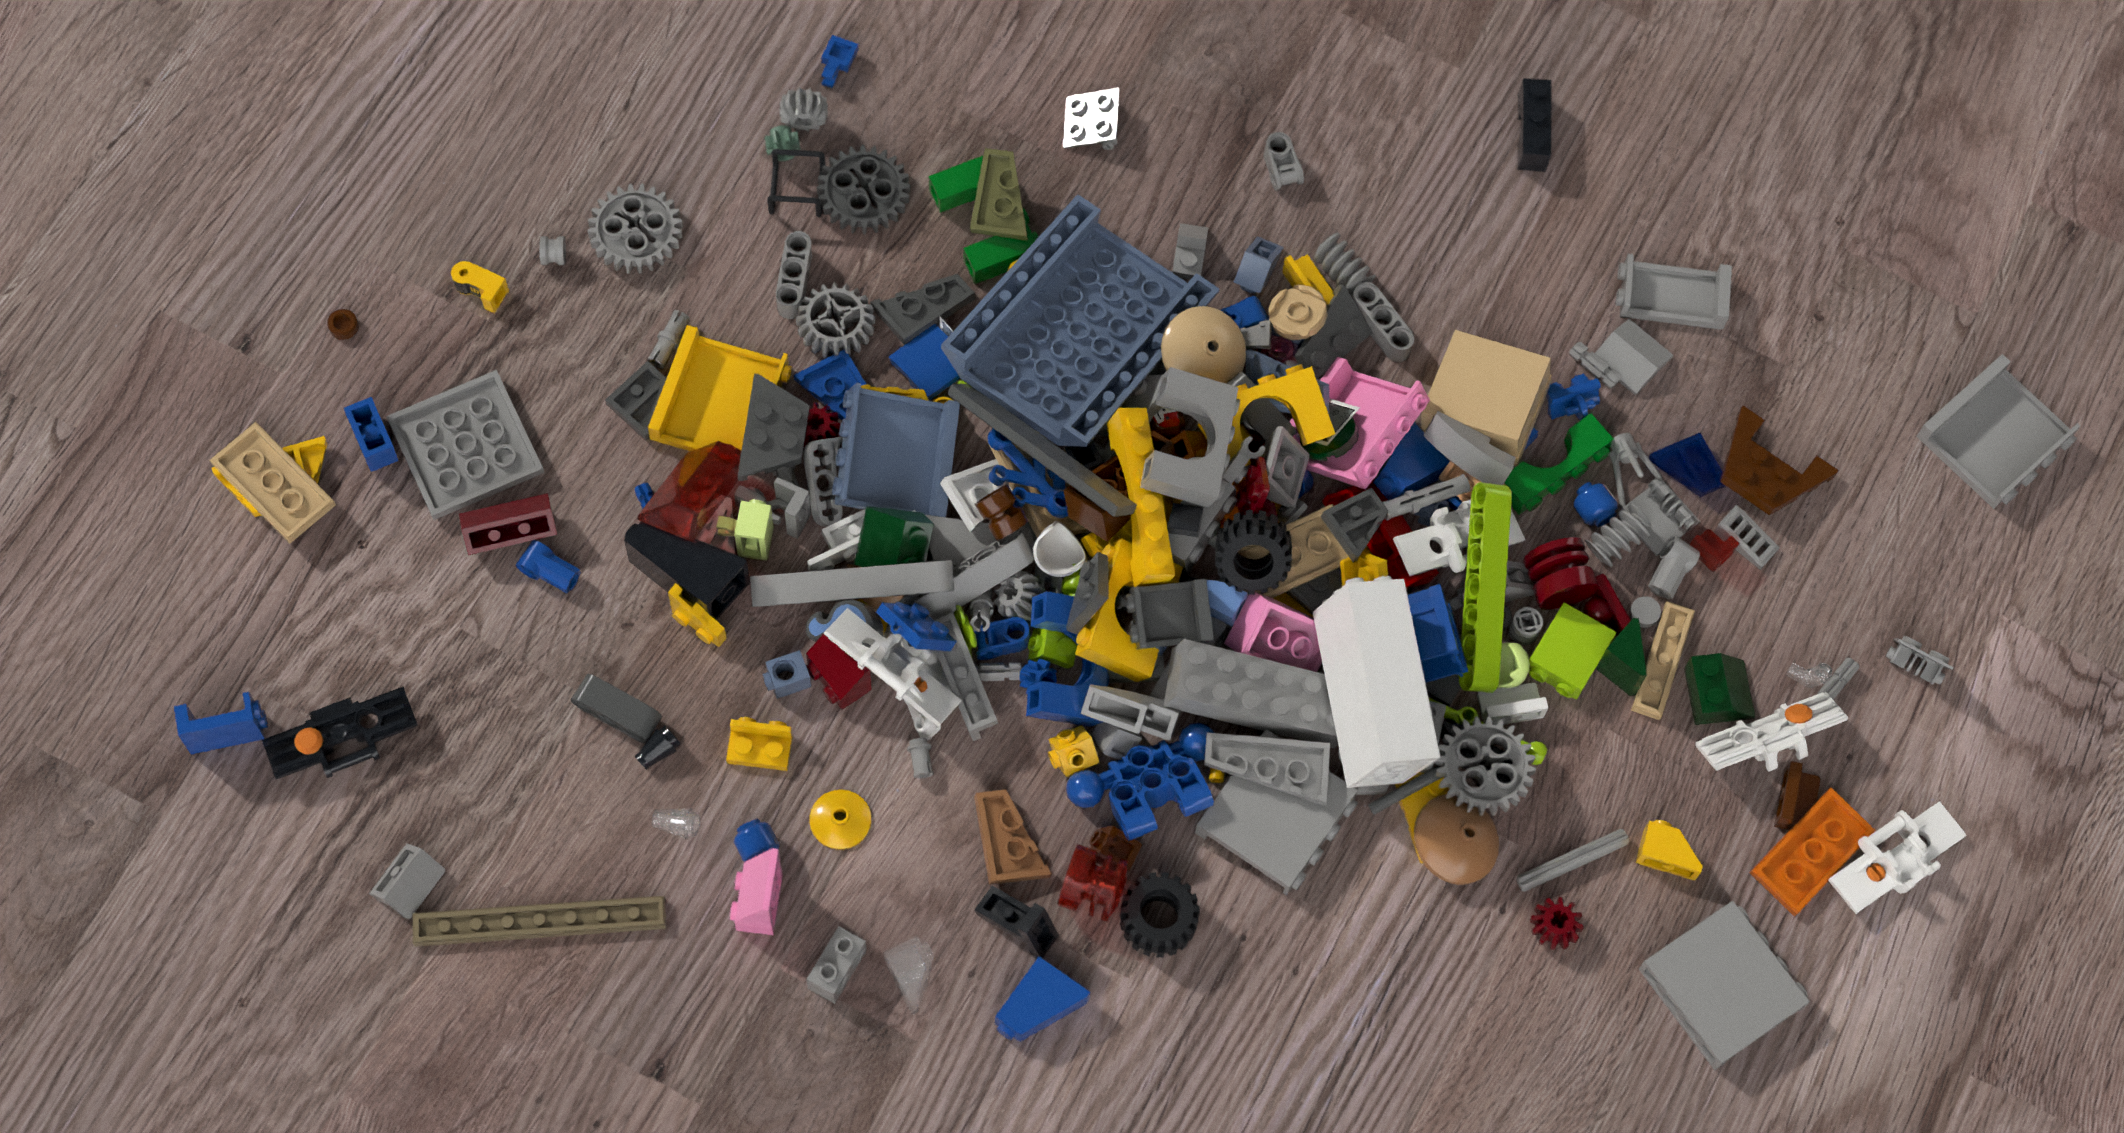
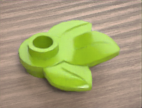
(965, 627)

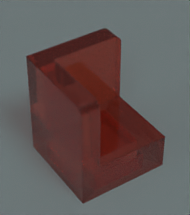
(1713, 550)

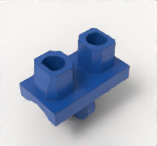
(1574, 399)

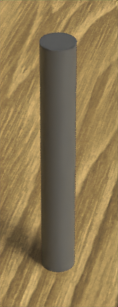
(1404, 791)

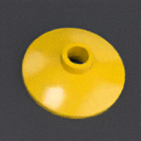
(842, 833)

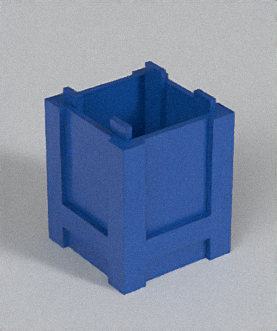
(1436, 634)

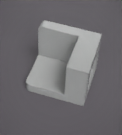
(1114, 740)

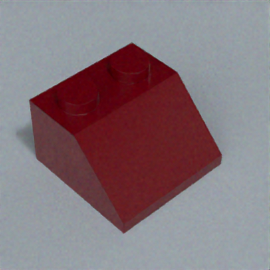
(837, 672)

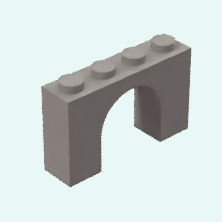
(1213, 407)

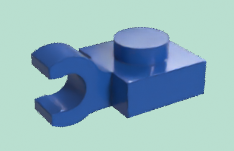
(837, 56)

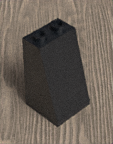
(702, 570)

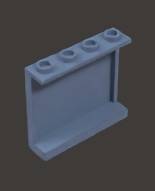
(895, 452)

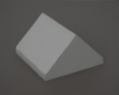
(1285, 467)

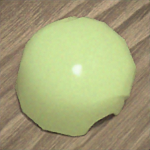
(1513, 665)

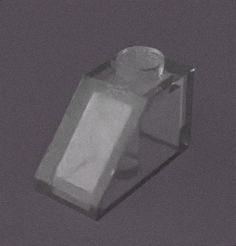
(911, 970)

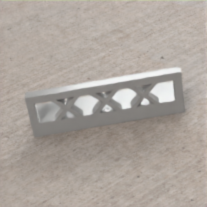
(966, 681)

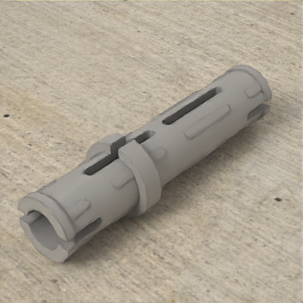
(1438, 492)

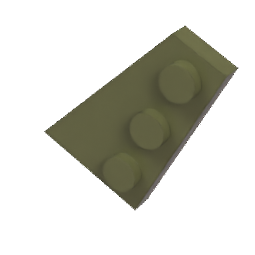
(998, 198)

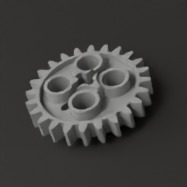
(651, 211)
(1491, 791)

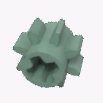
(782, 138)

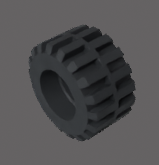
(1253, 573)
(1167, 891)

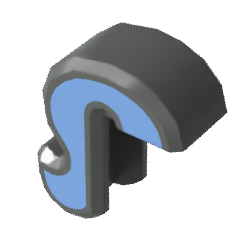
(821, 621)

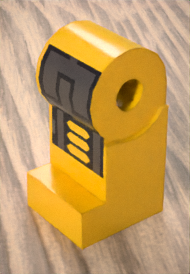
(480, 282)

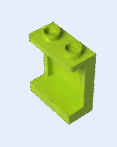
(1570, 651)

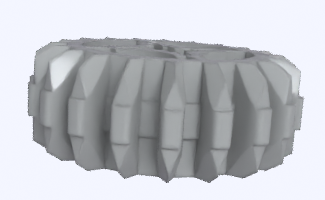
(816, 330)

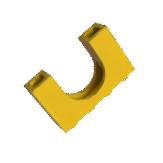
(1299, 394)
(1102, 637)

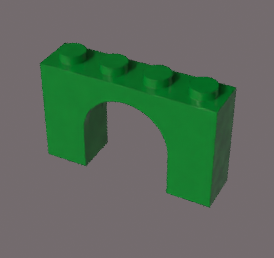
(991, 255)

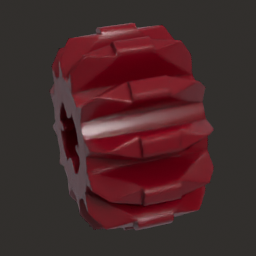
(825, 420)
(1561, 913)

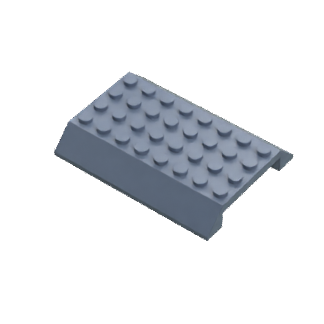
(1071, 327)

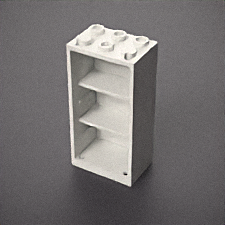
(1375, 682)

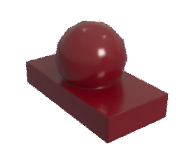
(1607, 606)

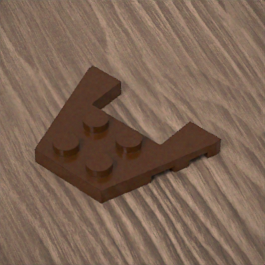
(1763, 476)

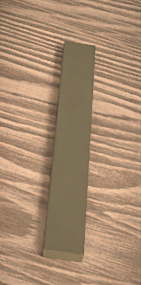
(539, 921)

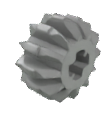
(803, 109)
(1016, 595)

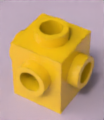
(1072, 751)

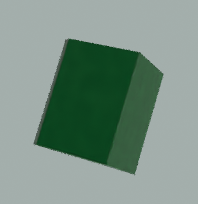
(1624, 659)

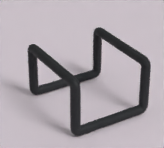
(773, 197)

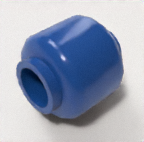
(1595, 504)
(755, 839)

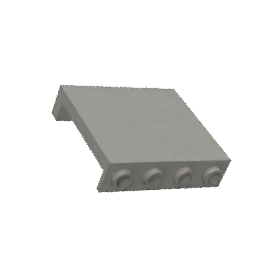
(1996, 434)
(1276, 828)
(1724, 984)

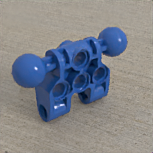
(1163, 766)

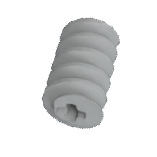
(1340, 265)
(1619, 534)

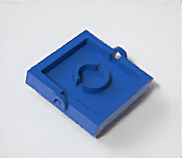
(916, 626)

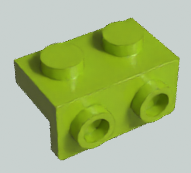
(1052, 647)

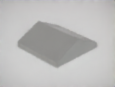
(1633, 355)

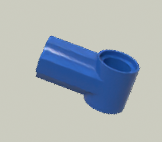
(540, 562)

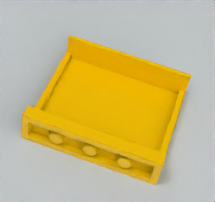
(710, 392)

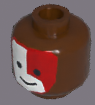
(1167, 423)

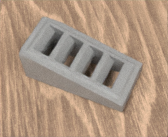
(1746, 523)

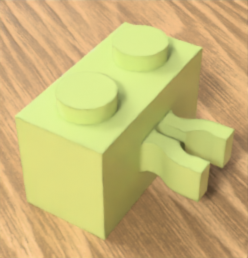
(751, 529)

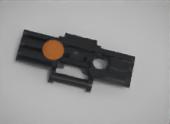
(334, 724)

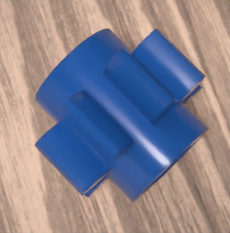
(1036, 672)

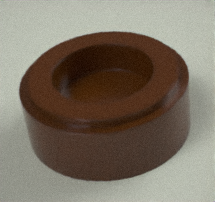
(343, 324)

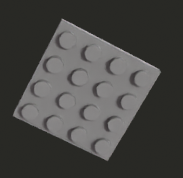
(465, 444)

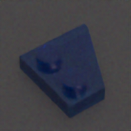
(1690, 464)

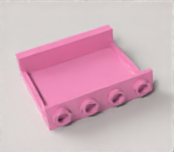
(1382, 422)

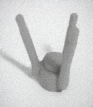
(1627, 451)

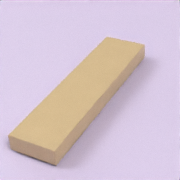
(1663, 660)

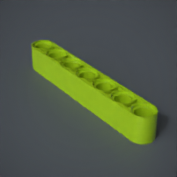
(1485, 586)

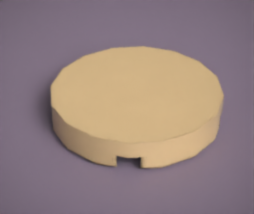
(1297, 312)

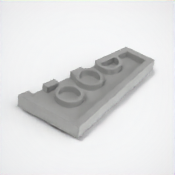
(1277, 763)

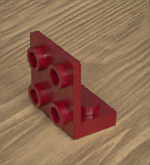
(1256, 491)

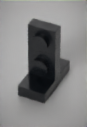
(1023, 922)

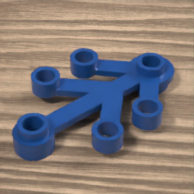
(1029, 476)

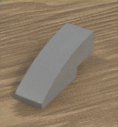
(1469, 449)
(1130, 711)

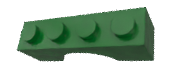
(1584, 444)

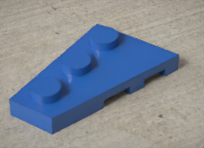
(830, 380)

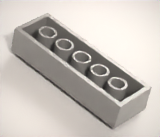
(1250, 692)

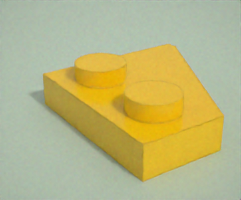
(694, 615)

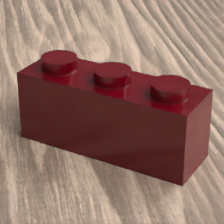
(507, 524)

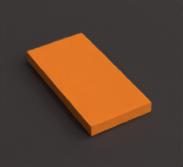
(1812, 851)

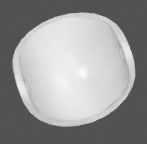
(1057, 551)

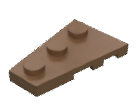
(1005, 842)

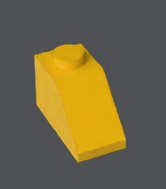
(1667, 851)

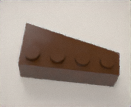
(1093, 516)

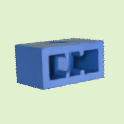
(371, 434)

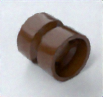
(1001, 512)

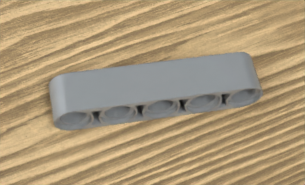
(978, 574)

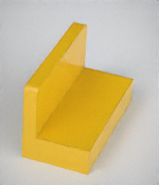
(1306, 273)

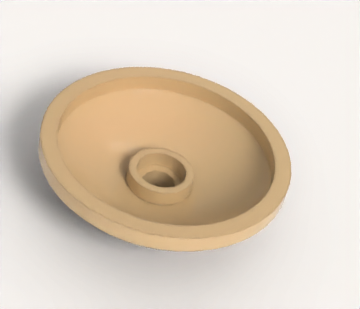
(1187, 340)

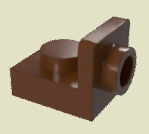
(1113, 842)

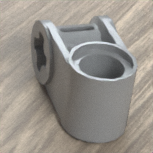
(1282, 166)

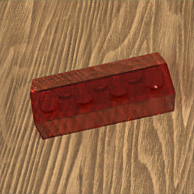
(693, 490)

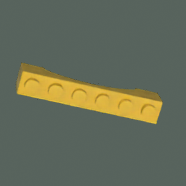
(1151, 548)

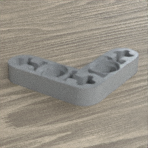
(829, 447)

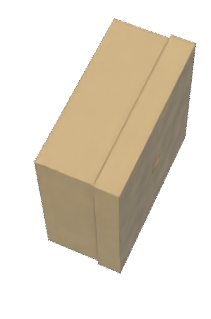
(1490, 390)

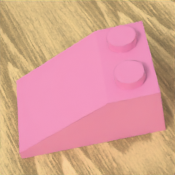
(1275, 633)
(758, 894)

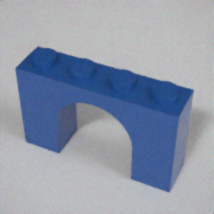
(1057, 700)

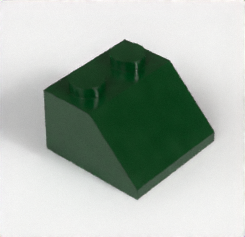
(893, 537)
(1718, 689)

